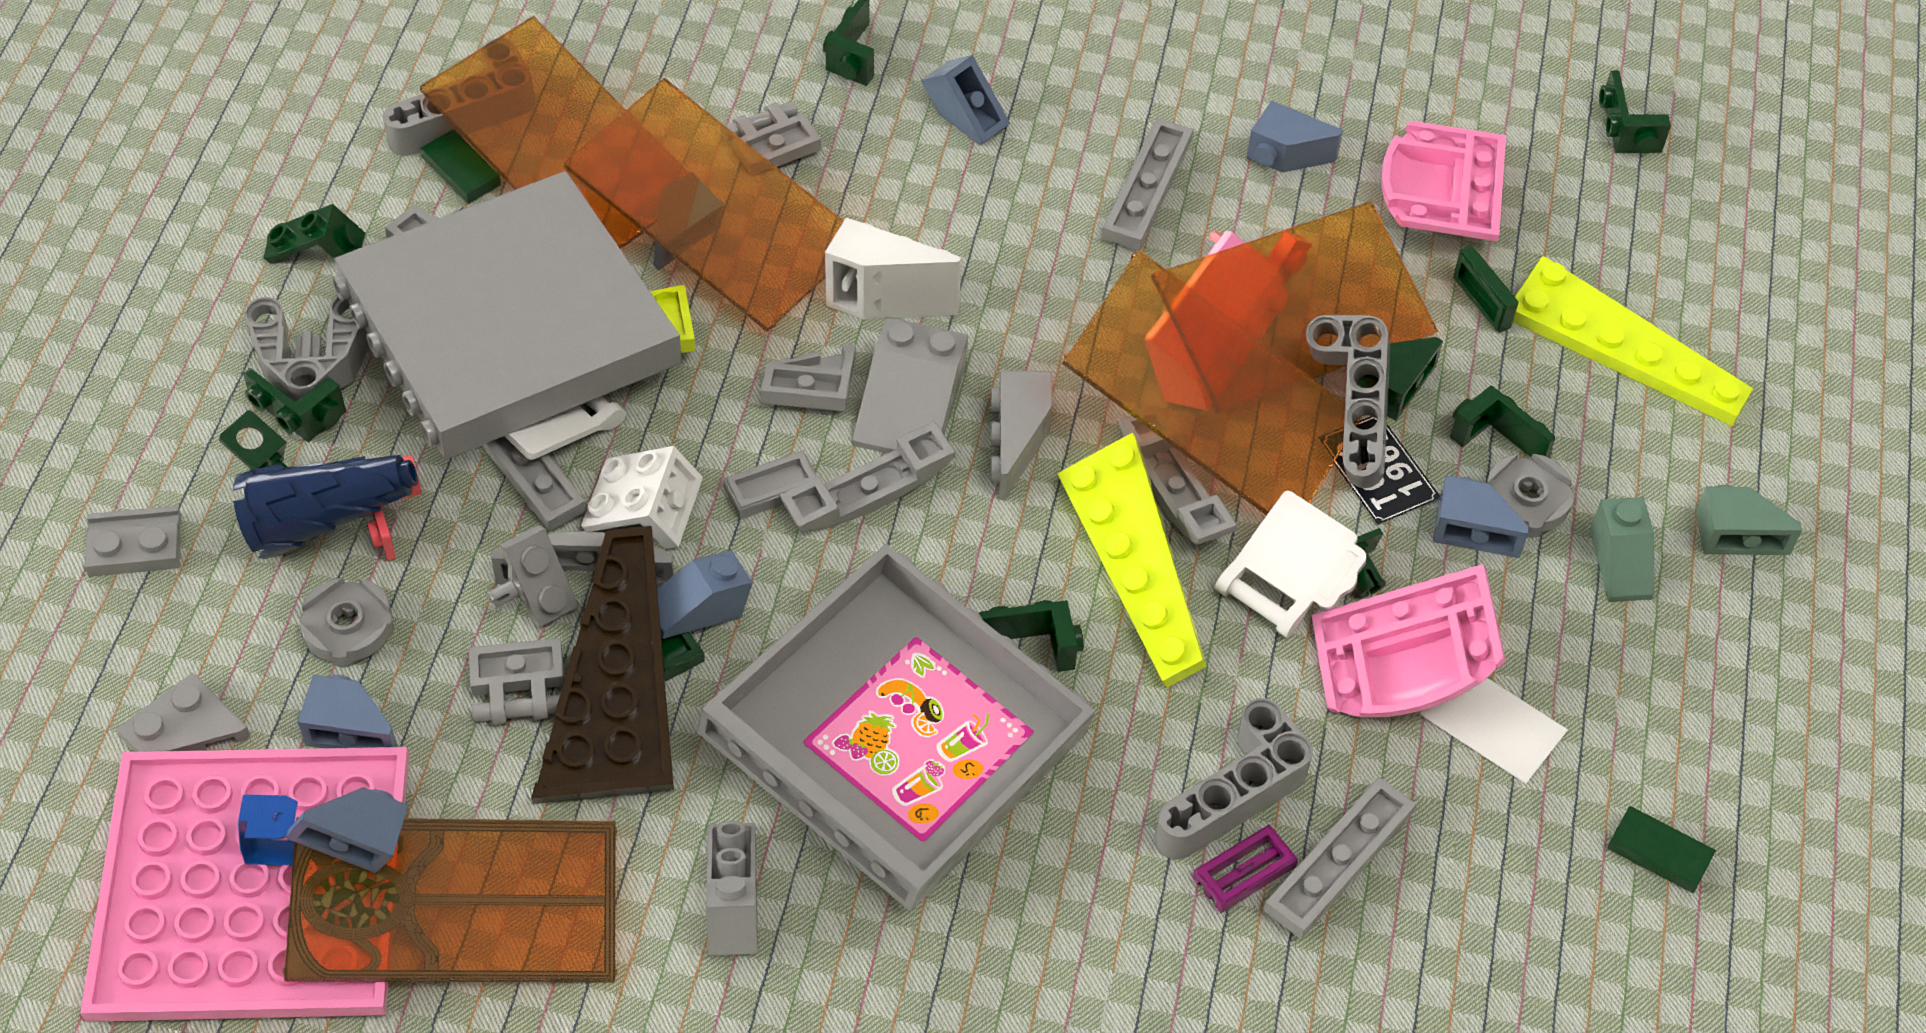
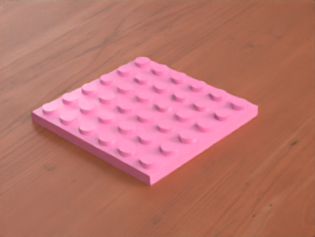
(181, 913)

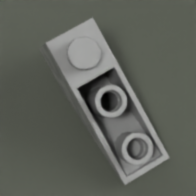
(1023, 423)
(731, 889)

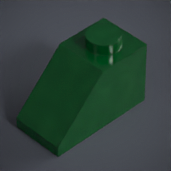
(1409, 368)

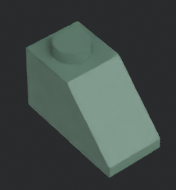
(1744, 523)
(1624, 548)

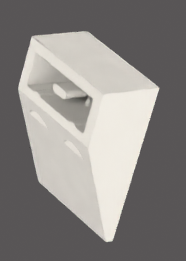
(889, 275)

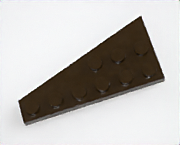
(613, 699)

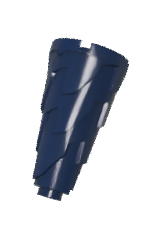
(307, 500)

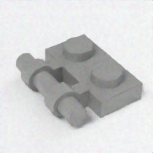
(778, 133)
(516, 668)

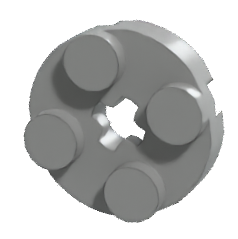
(1546, 477)
(352, 642)

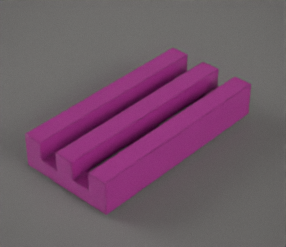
(1215, 889)

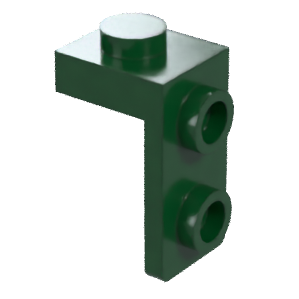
(842, 51)
(1631, 131)
(322, 227)
(306, 417)
(1506, 417)
(1041, 619)

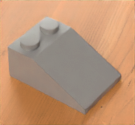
(909, 383)

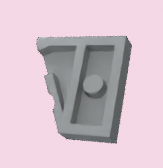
(810, 380)
(182, 720)

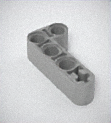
(414, 124)
(1359, 400)
(1187, 821)

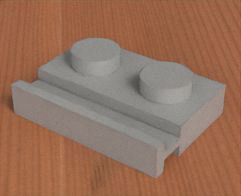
(133, 541)

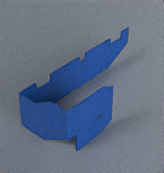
(259, 827)

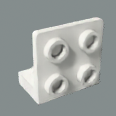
(645, 489)

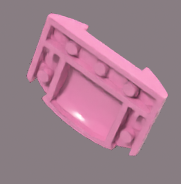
(1445, 180)
(1409, 646)

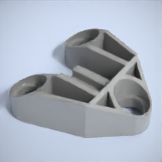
(298, 375)

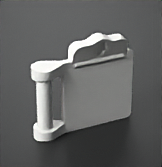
(566, 428)
(1299, 555)

